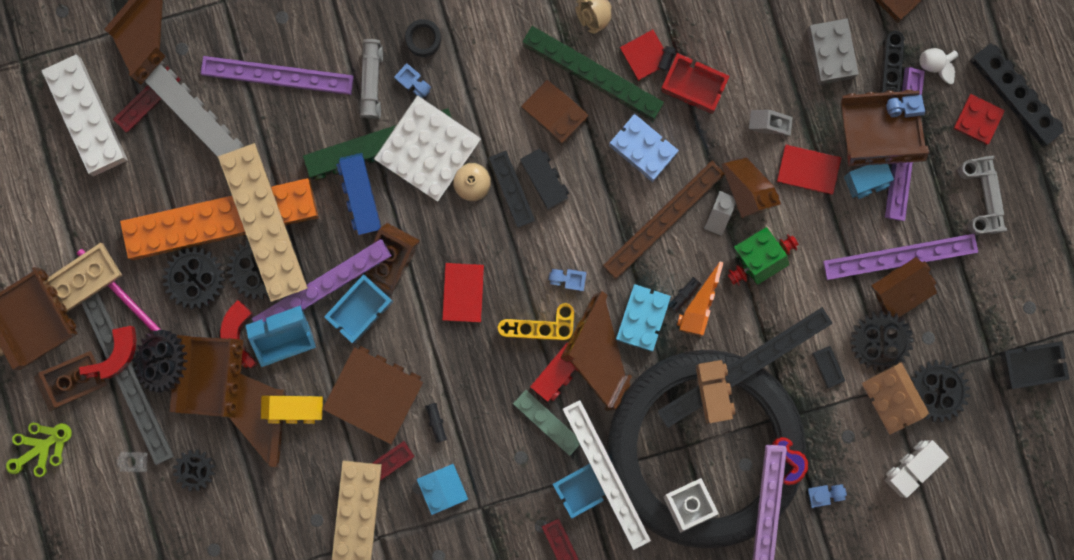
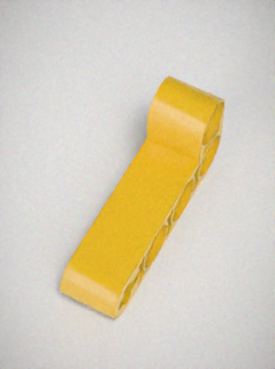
(536, 325)

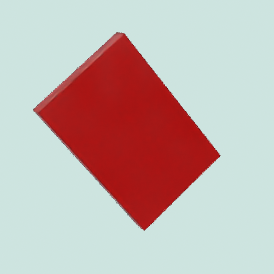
(808, 169)
(463, 292)

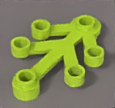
(42, 447)

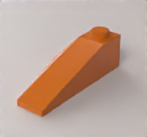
(697, 313)

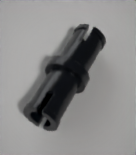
(684, 294)
(436, 422)

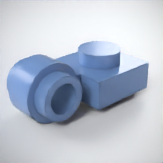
(409, 77)
(910, 105)
(573, 280)
(821, 496)

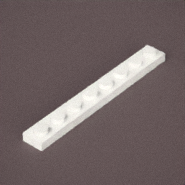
(606, 475)

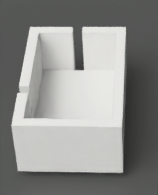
(915, 467)

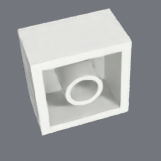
(690, 505)

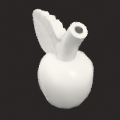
(936, 61)

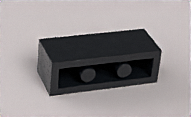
(545, 179)

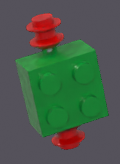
(762, 256)

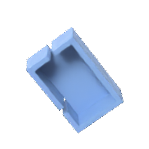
(643, 148)

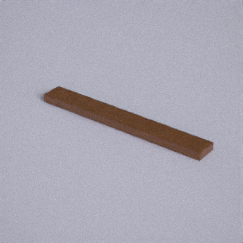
(663, 220)

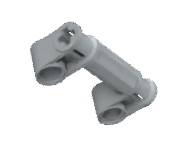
(372, 55)
(993, 221)

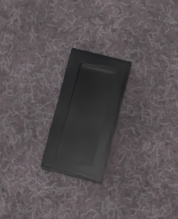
(828, 367)

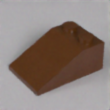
(555, 112)
(750, 187)
(402, 248)
(65, 384)

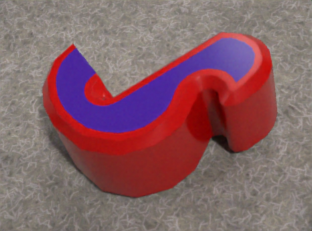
(795, 459)

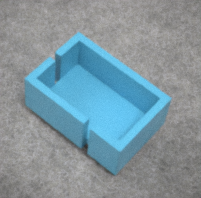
(642, 318)

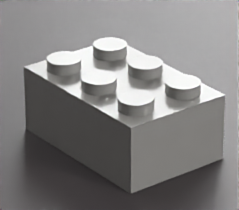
(832, 51)

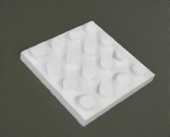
(427, 148)

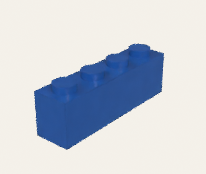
(360, 194)

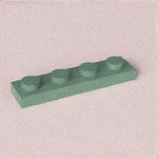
(547, 422)

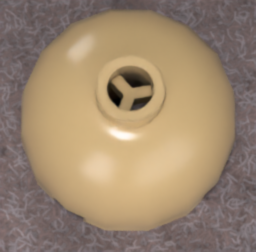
(594, 14)
(475, 190)

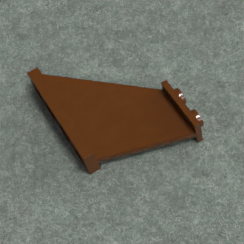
(138, 35)
(596, 353)
(262, 435)

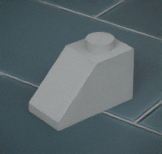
(770, 122)
(720, 213)

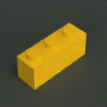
(291, 408)

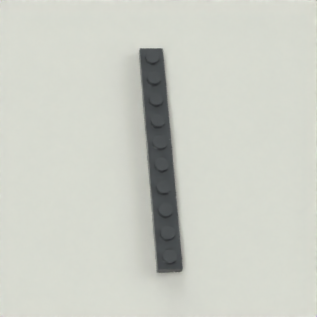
(129, 383)

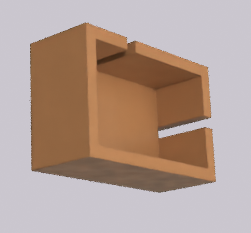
(715, 391)
(895, 398)

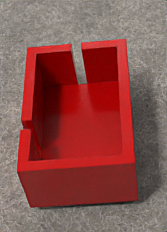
(697, 85)

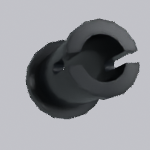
(667, 57)

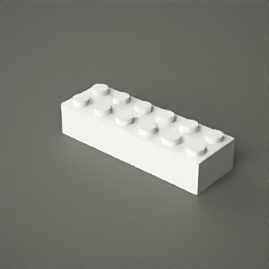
(84, 115)

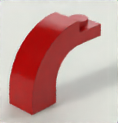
(231, 327)
(122, 354)

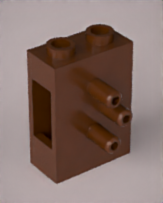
(905, 288)

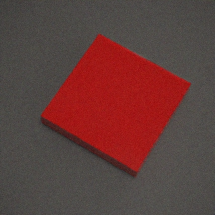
(643, 54)

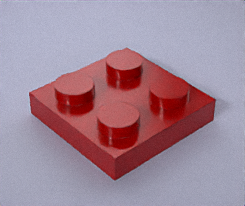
(978, 119)

